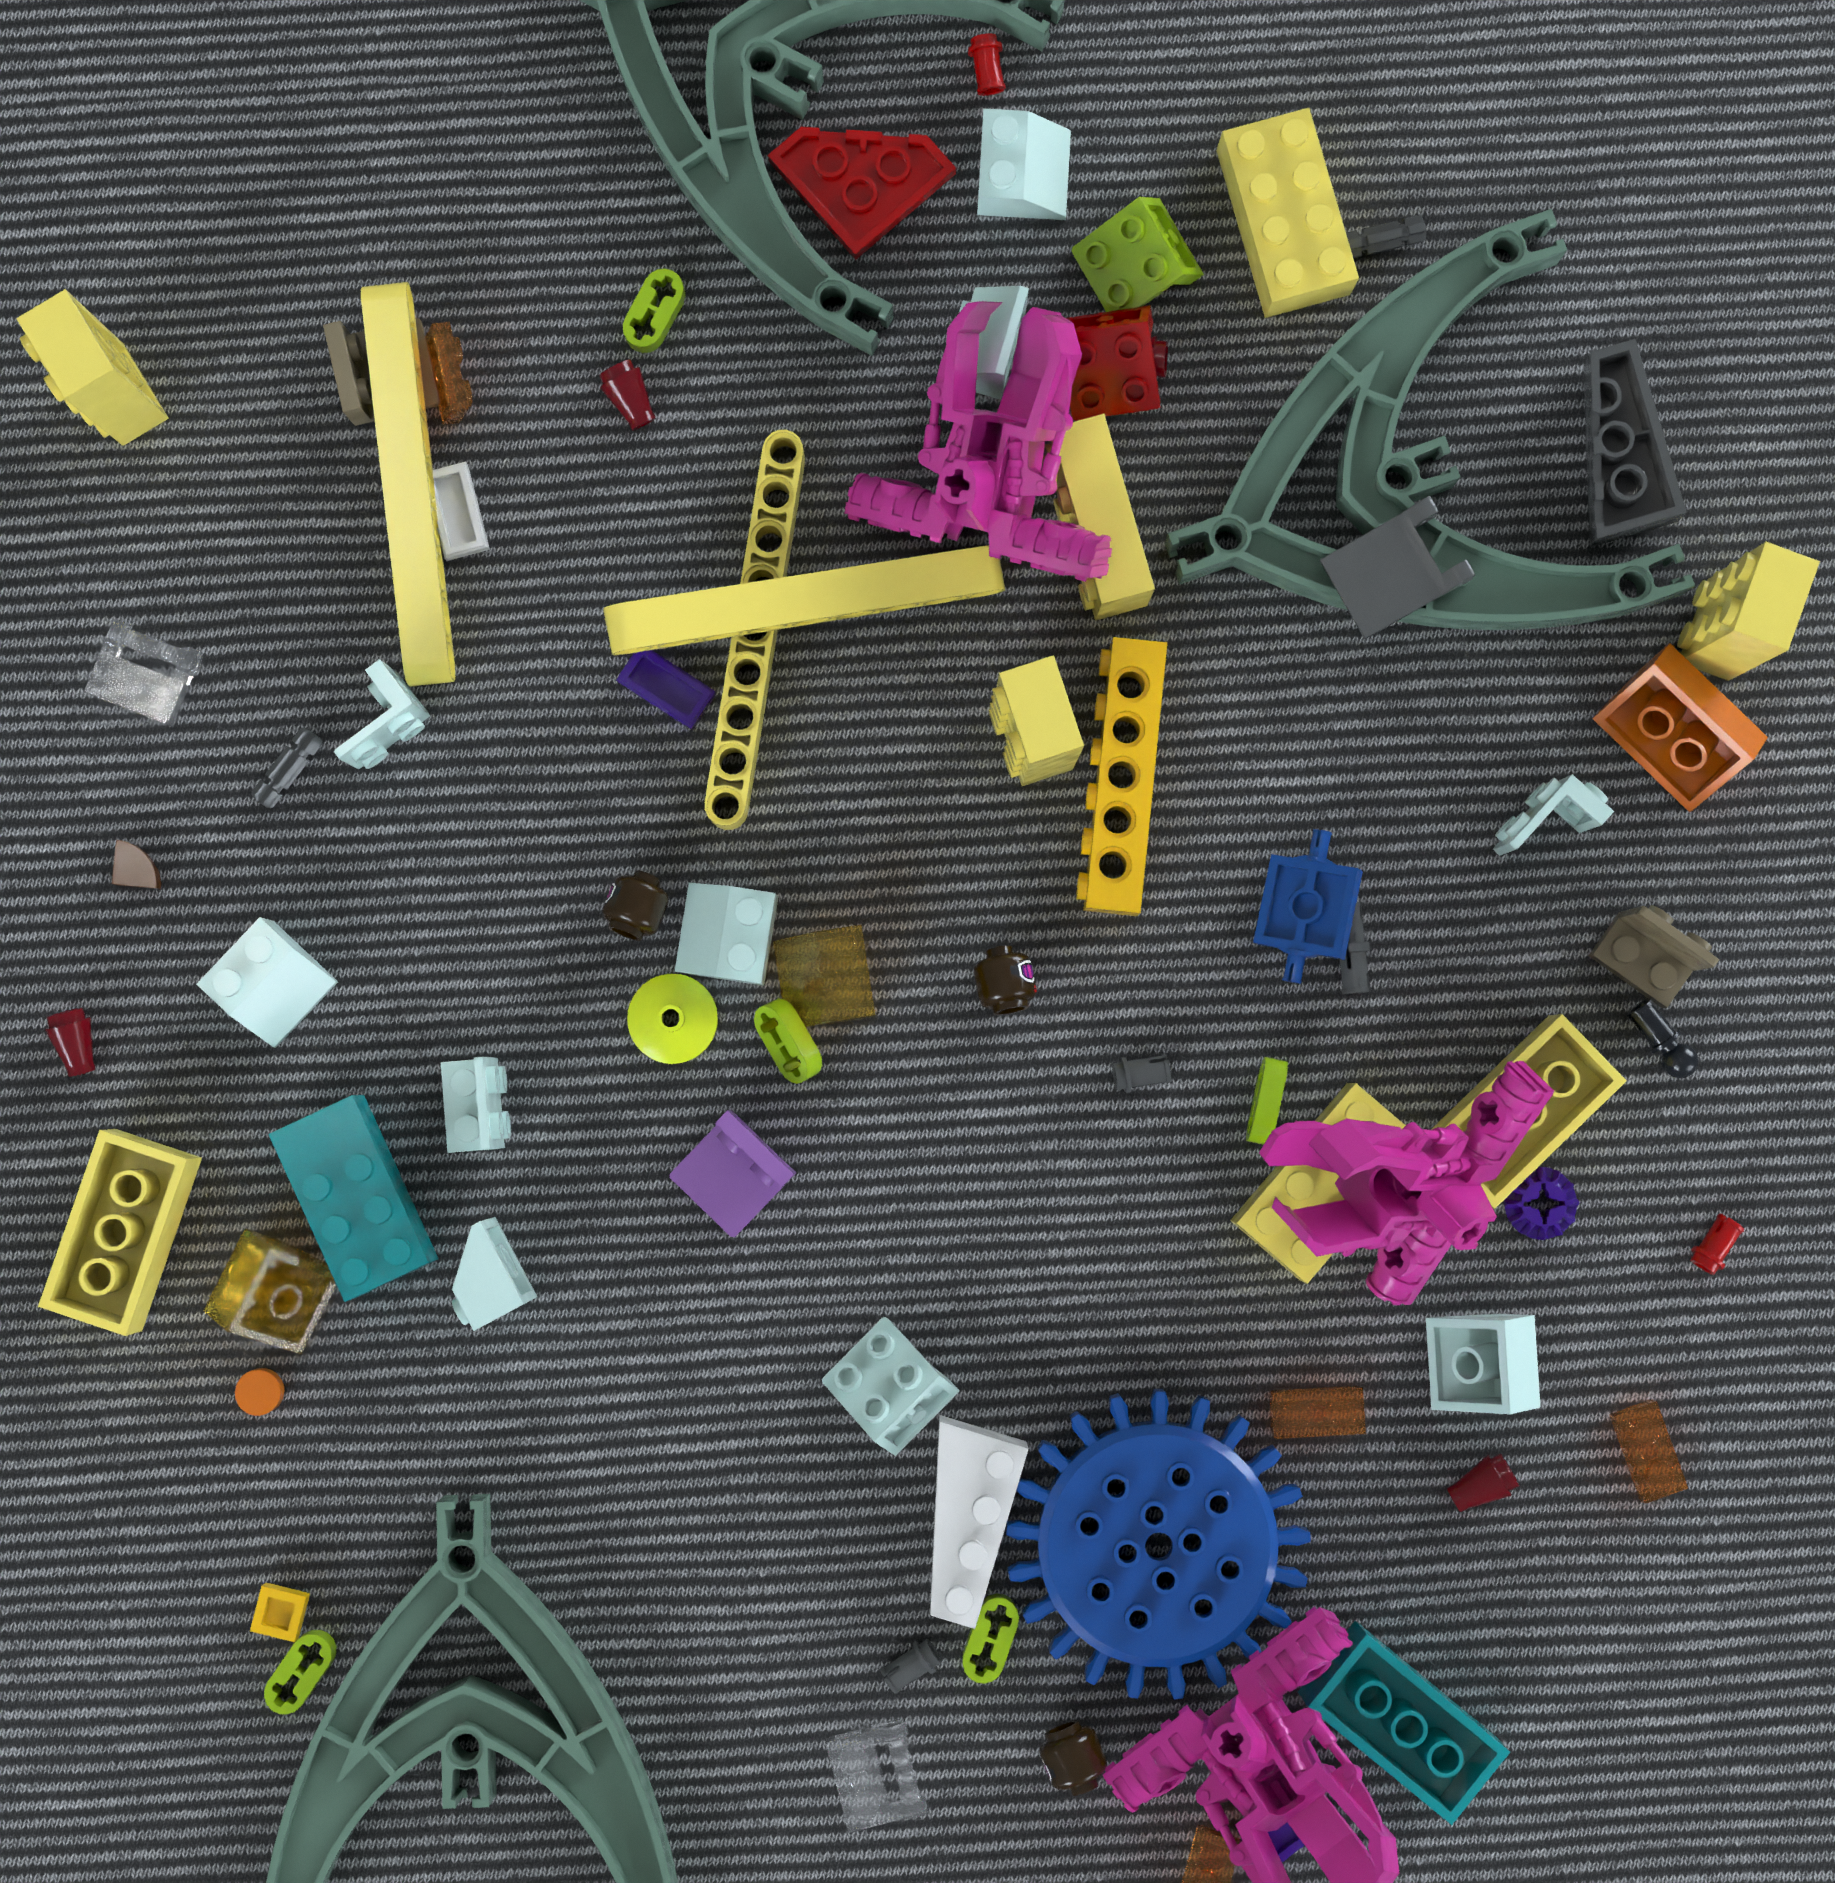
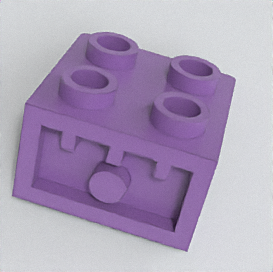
(732, 1174)

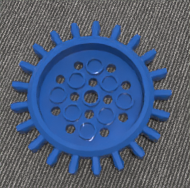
(1075, 1561)

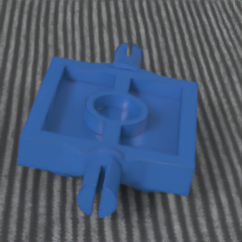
(1307, 906)

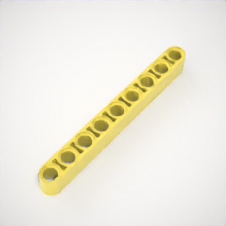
(408, 484)
(802, 600)
(761, 652)

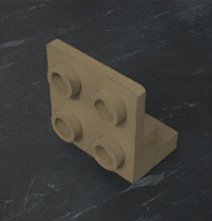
(352, 375)
(1651, 953)

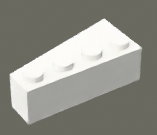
(972, 1505)

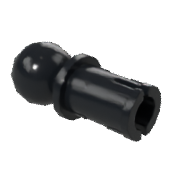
(1677, 1058)

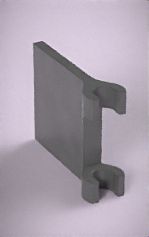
(1391, 571)

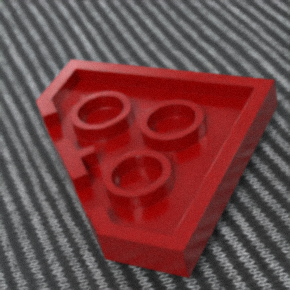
(861, 179)

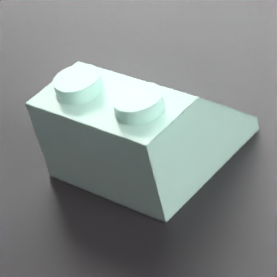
(1023, 166)
(1000, 336)
(726, 933)
(267, 982)
(489, 1277)
(1483, 1363)

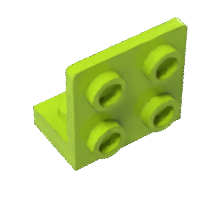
(1136, 256)

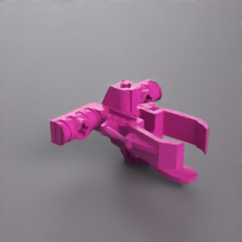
(992, 457)
(1409, 1186)
(1269, 1766)

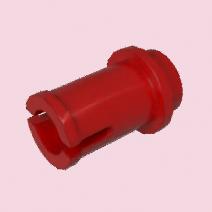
(987, 64)
(1716, 1244)

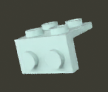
(1572, 800)

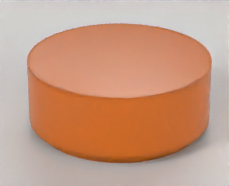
(259, 1391)

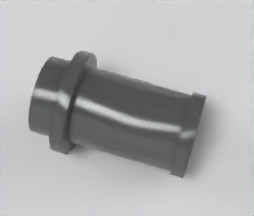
(1141, 1072)
(911, 1665)

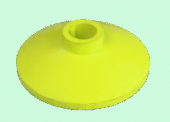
(696, 1018)

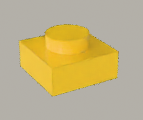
(280, 1612)

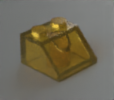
(826, 975)
(271, 1292)

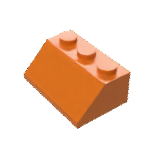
(1680, 728)

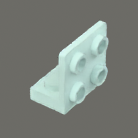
(400, 721)
(474, 1104)
(889, 1387)

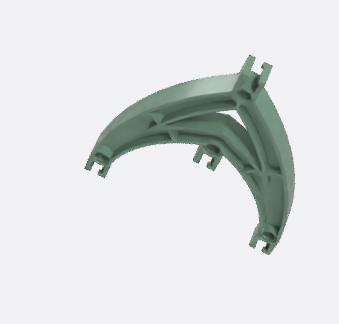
(727, 173)
(1376, 369)
(578, 1755)

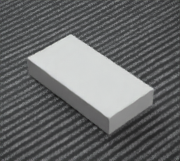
(458, 513)

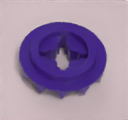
(1556, 1218)

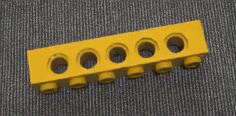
(1145, 663)

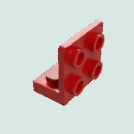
(1115, 364)

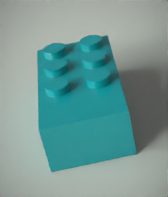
(353, 1196)
(1405, 1724)

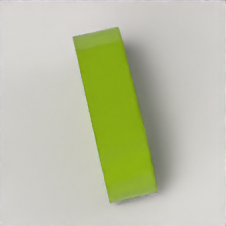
(662, 316)
(788, 1040)
(1266, 1100)
(1000, 1642)
(292, 1666)

